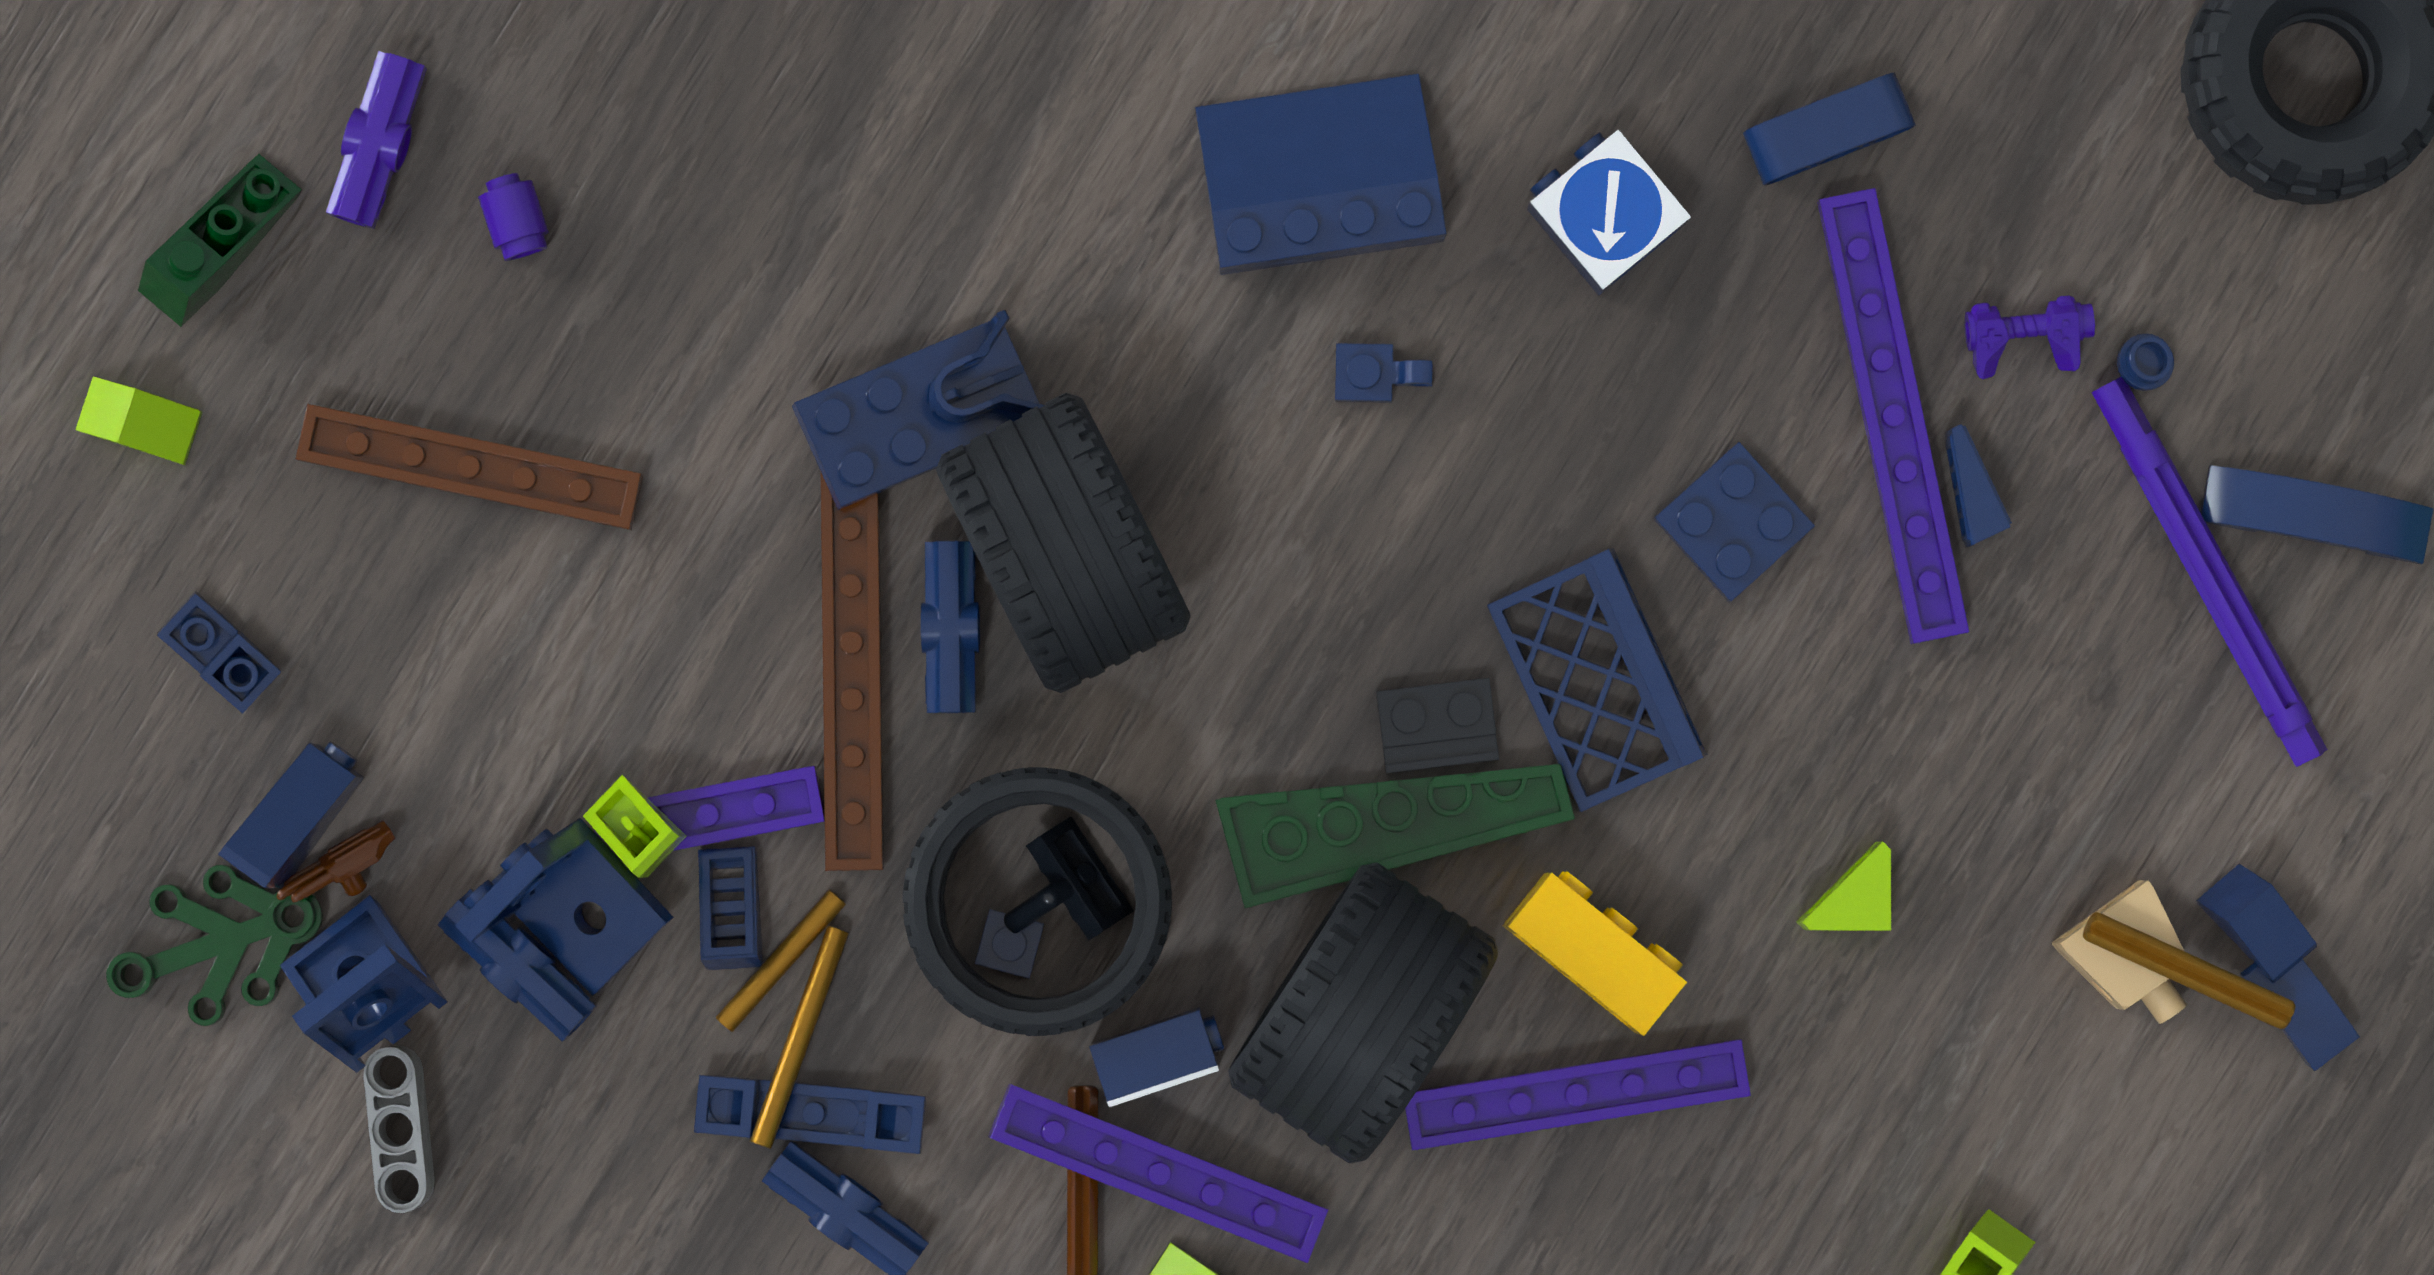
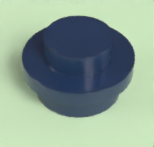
(2145, 362)

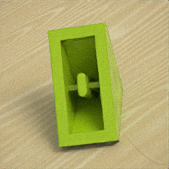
(138, 420)
(634, 827)
(1858, 898)

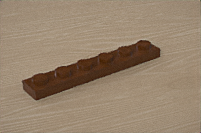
(469, 467)

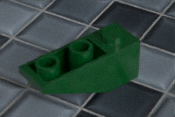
(216, 240)

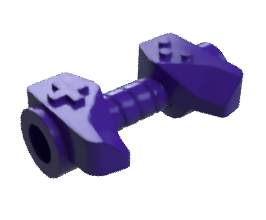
(2063, 324)

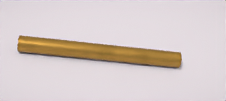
(799, 1037)

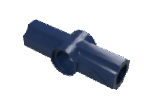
(950, 627)
(523, 972)
(845, 1211)

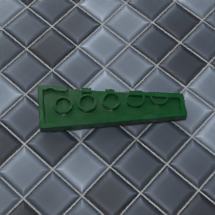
(1323, 835)

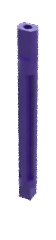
(2210, 572)

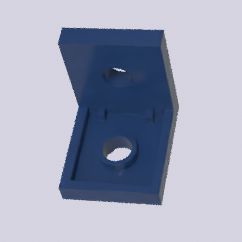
(547, 890)
(372, 1001)

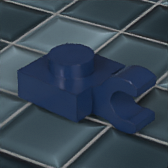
(1370, 373)

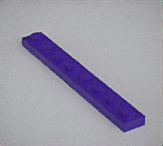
(1893, 416)

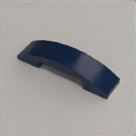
(2316, 513)
(814, 1114)

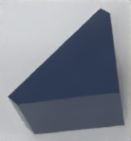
(2258, 921)

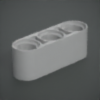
(387, 1155)

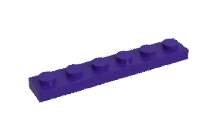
(1577, 1094)
(1158, 1173)

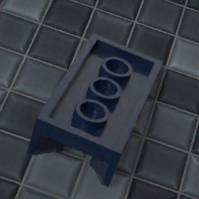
(914, 410)

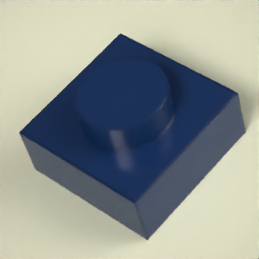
(1008, 950)

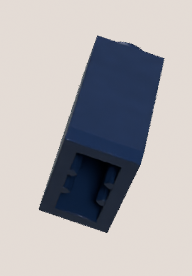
(293, 815)

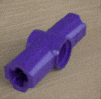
(376, 140)

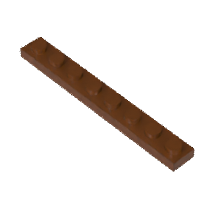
(852, 684)

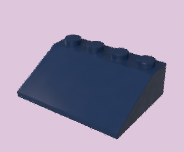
(1320, 174)

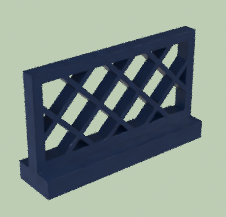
(1641, 657)

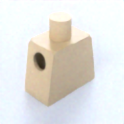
(2115, 977)

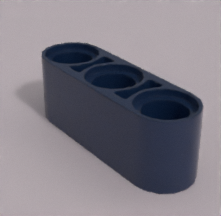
(1829, 129)

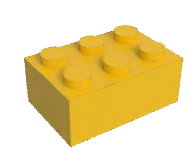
(1597, 951)

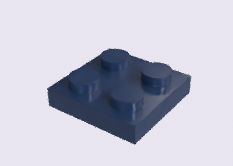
(1734, 522)

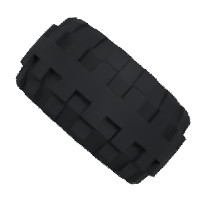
(2299, 160)

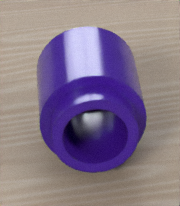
(514, 217)

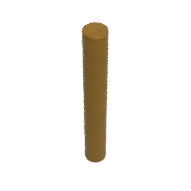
(780, 960)

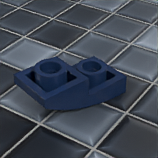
(219, 652)
(2318, 1024)

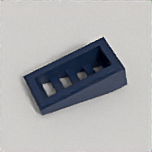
(1976, 499)
(737, 956)

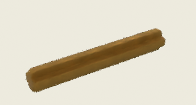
(2189, 970)

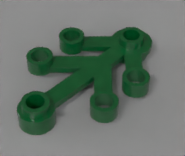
(226, 940)

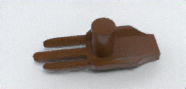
(341, 864)

